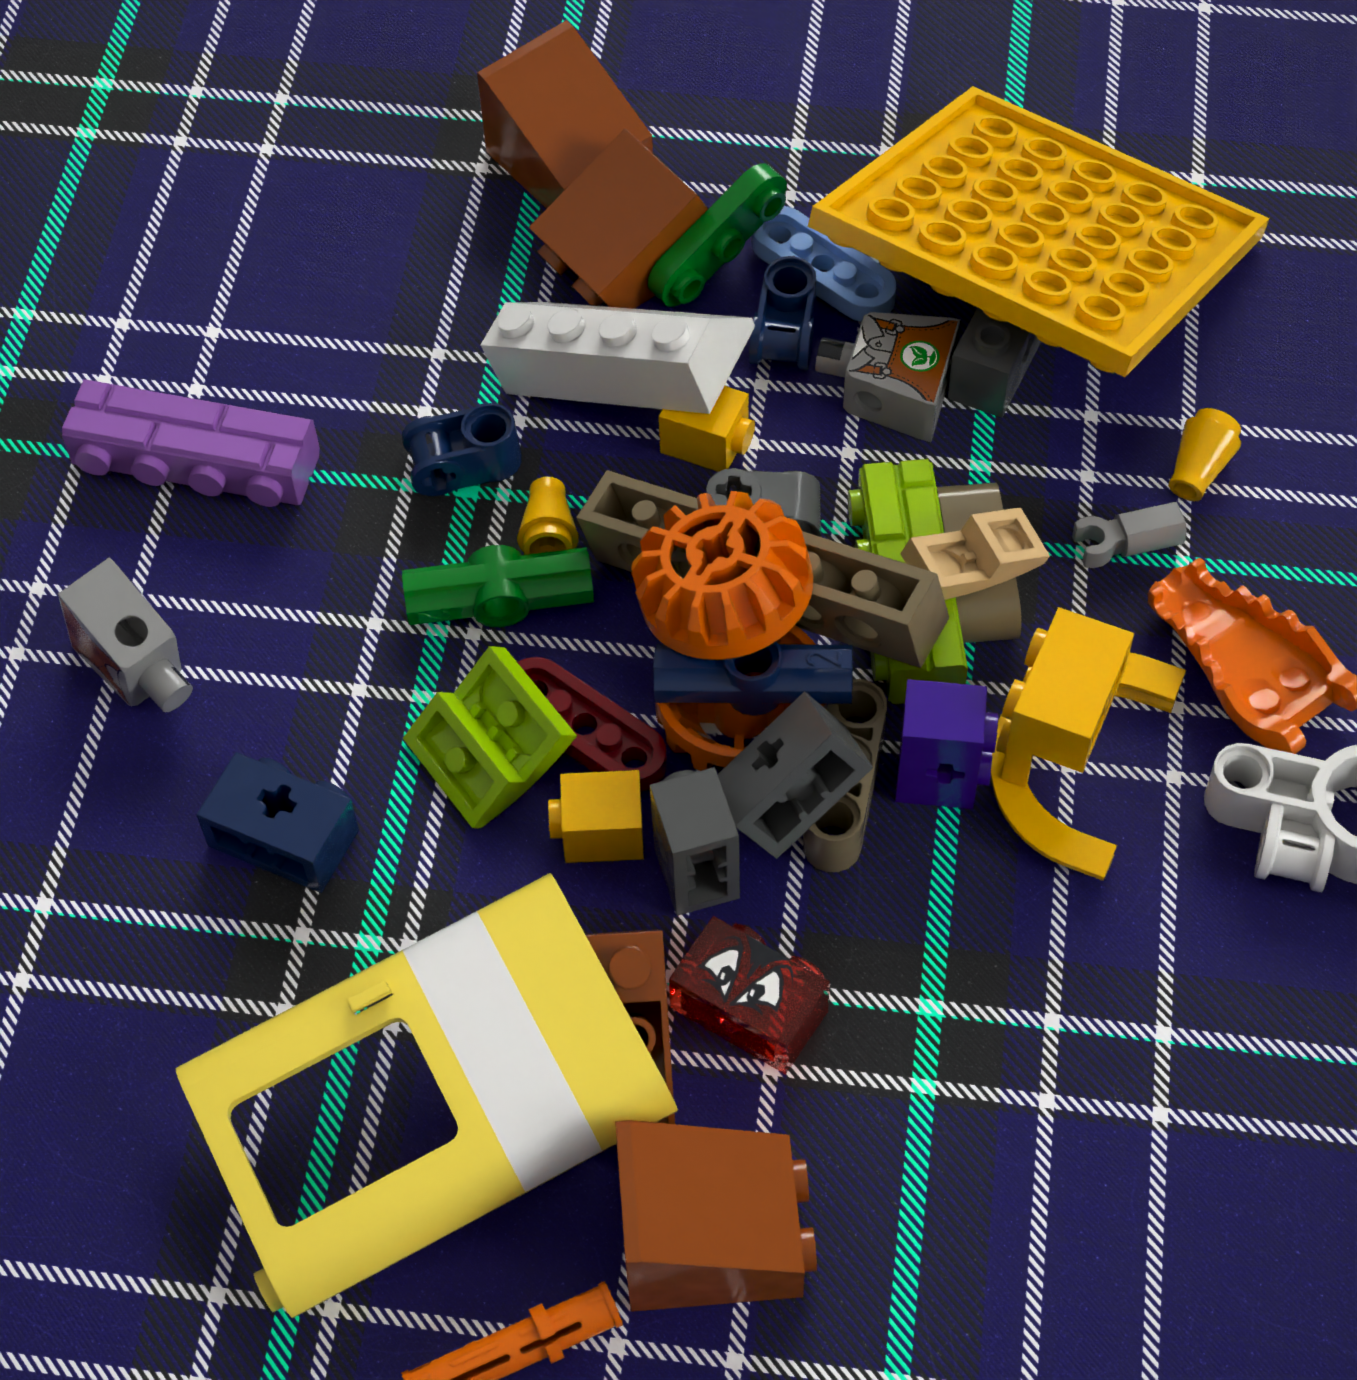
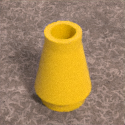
(1204, 450)
(547, 519)

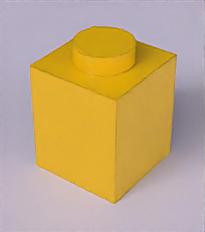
(709, 438)
(598, 816)

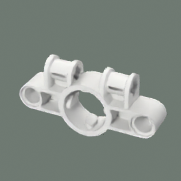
(1290, 807)

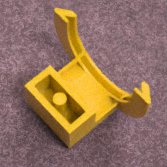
(1058, 718)

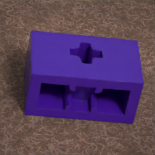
(945, 744)

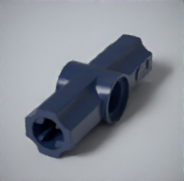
(786, 671)

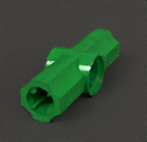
(497, 586)

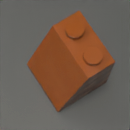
(552, 112)
(617, 223)
(711, 1216)

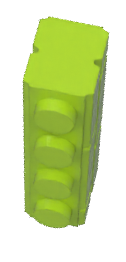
(892, 508)

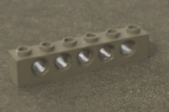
(854, 593)

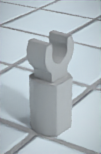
(1130, 533)

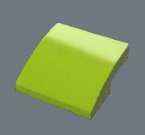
(489, 737)

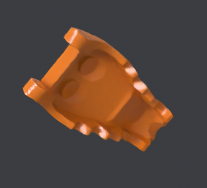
(1259, 661)

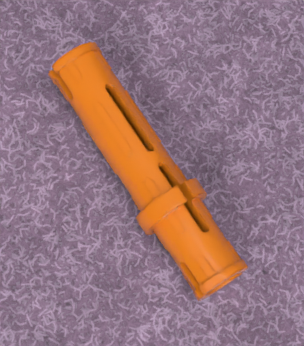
(527, 1341)

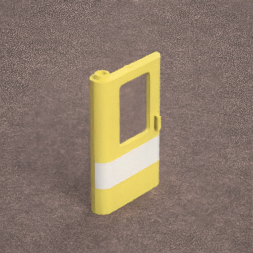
(521, 1048)

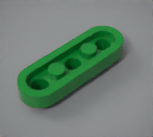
(718, 235)

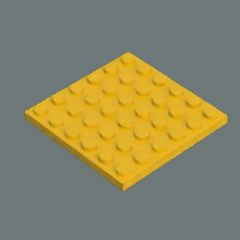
(1041, 228)

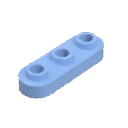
(852, 279)

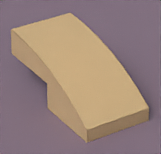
(981, 554)

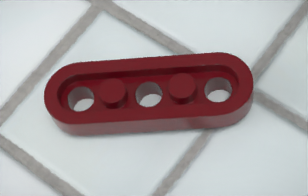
(617, 733)

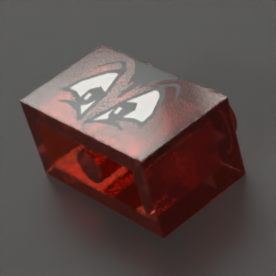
(750, 993)

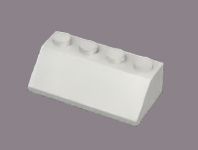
(615, 354)

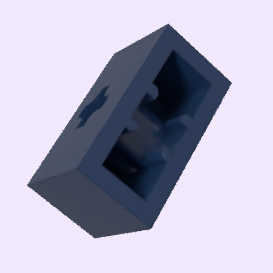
(279, 821)

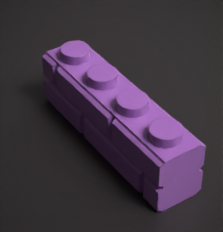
(191, 443)

